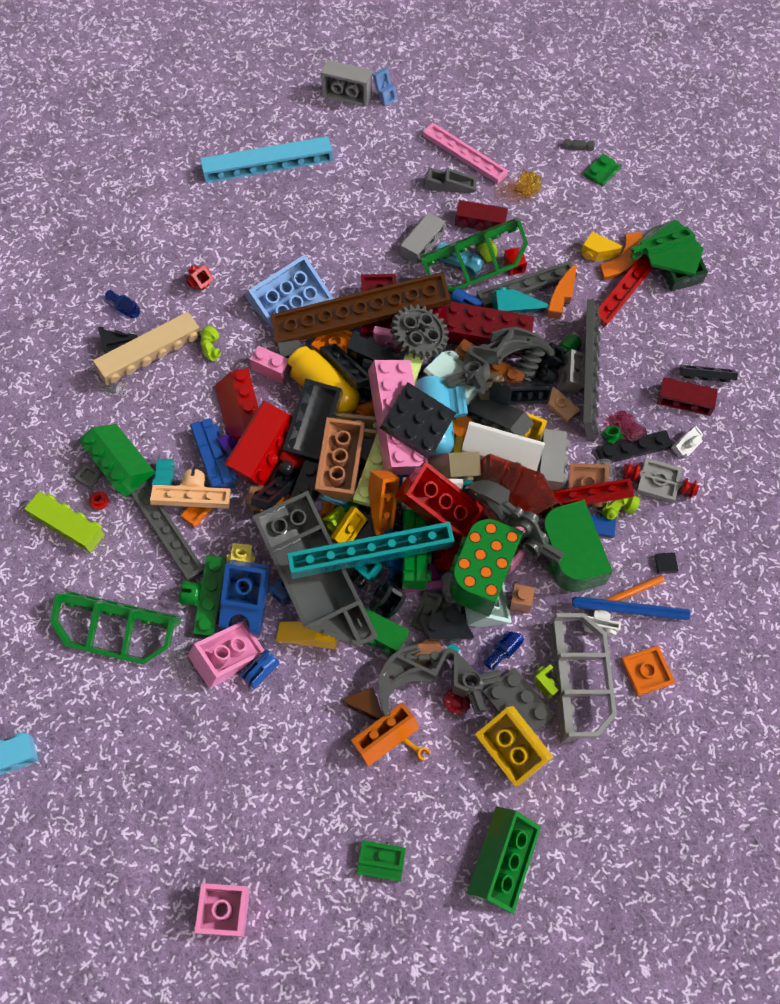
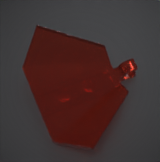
(526, 486)

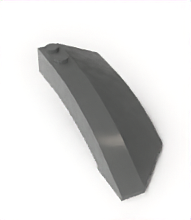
(322, 600)

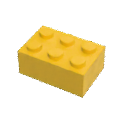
(514, 746)

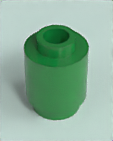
(572, 341)

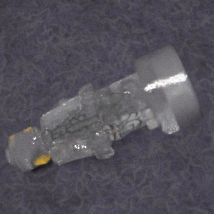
(120, 388)

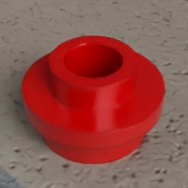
(101, 504)

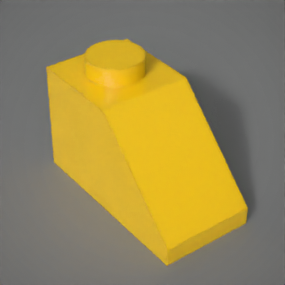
(600, 248)

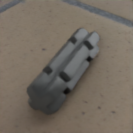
(578, 144)

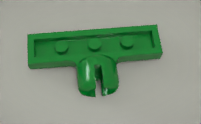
(205, 595)

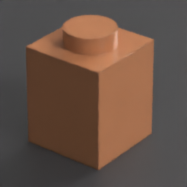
(522, 598)

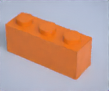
(385, 734)

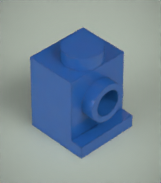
(279, 592)

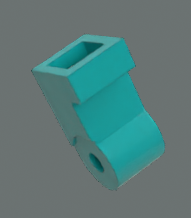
(164, 472)
(371, 571)

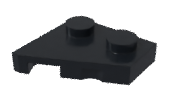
(112, 340)

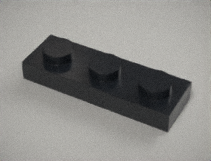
(708, 373)

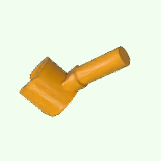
(416, 749)

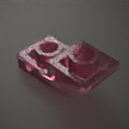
(627, 425)

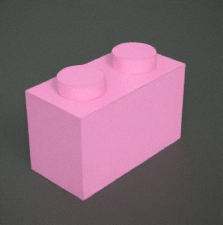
(270, 364)

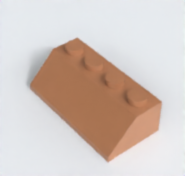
(340, 459)

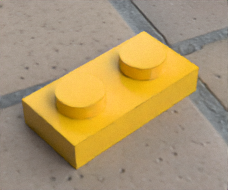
(349, 526)

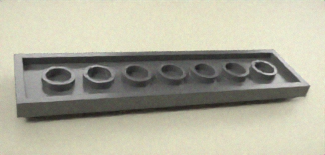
(592, 366)

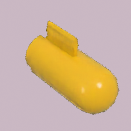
(312, 366)

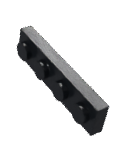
(345, 365)
(626, 449)
(275, 490)

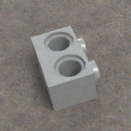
(572, 372)

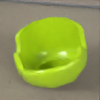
(483, 249)

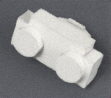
(688, 442)
(602, 619)

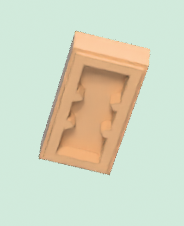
(562, 405)

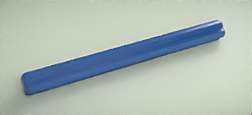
(630, 608)

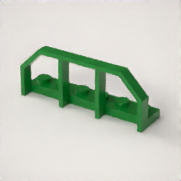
(478, 239)
(111, 608)

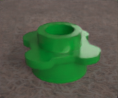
(612, 434)

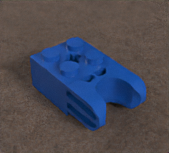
(243, 600)

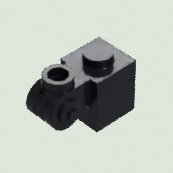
(549, 363)

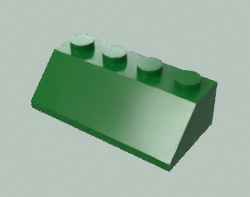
(116, 457)
(504, 859)

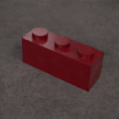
(479, 215)
(687, 396)

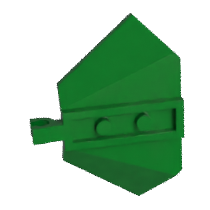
(670, 248)

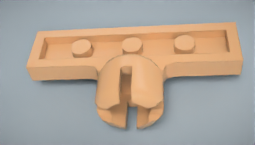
(191, 493)

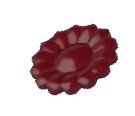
(455, 703)

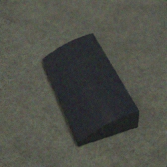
(309, 419)

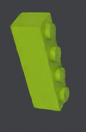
(64, 521)

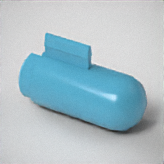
(452, 398)

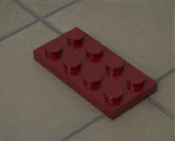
(373, 281)

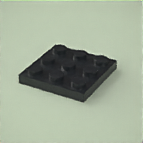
(418, 420)

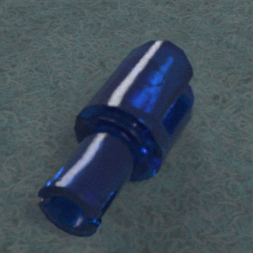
(123, 304)
(504, 649)

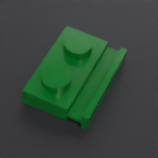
(602, 170)
(381, 861)

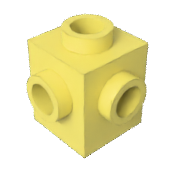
(241, 552)

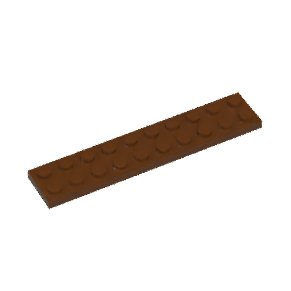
(359, 308)

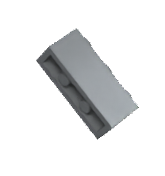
(422, 238)

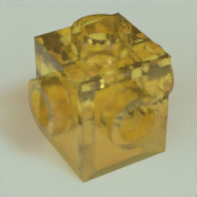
(528, 184)

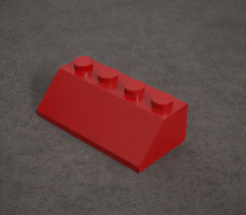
(236, 401)
(260, 444)
(439, 500)

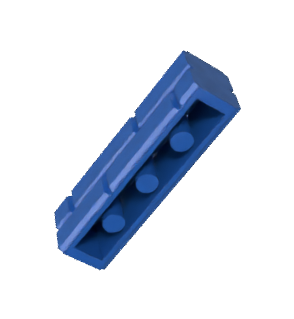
(212, 454)

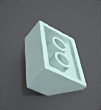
(449, 364)
(499, 615)

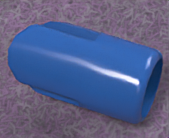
(462, 297)
(260, 669)

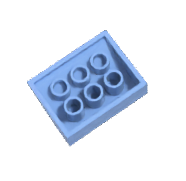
(288, 289)

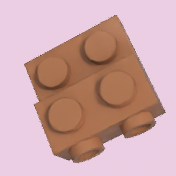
(588, 474)

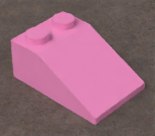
(225, 653)

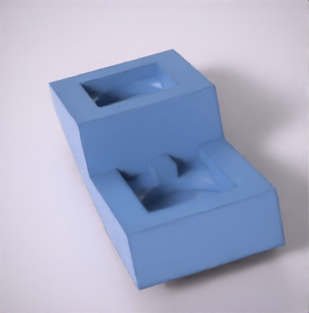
(384, 87)

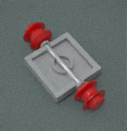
(659, 480)

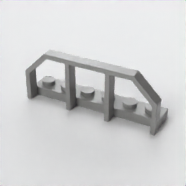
(562, 669)

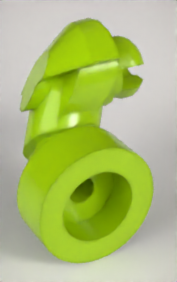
(209, 336)
(612, 508)

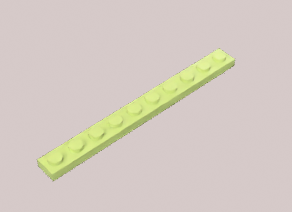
(374, 459)

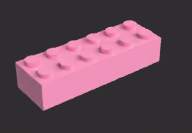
(386, 383)

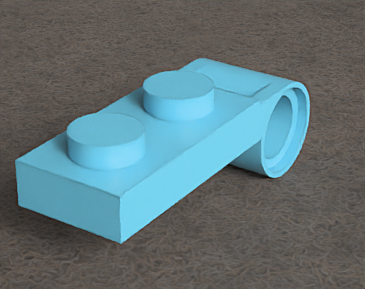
(472, 262)

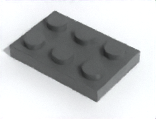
(516, 692)

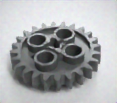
(419, 332)

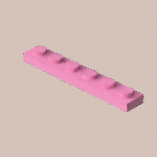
(465, 153)

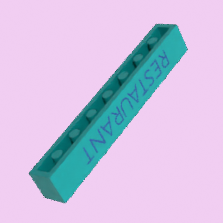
(370, 550)

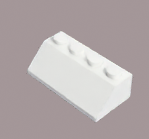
(502, 444)

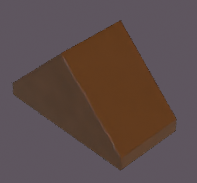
(364, 703)

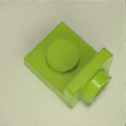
(333, 519)
(546, 685)

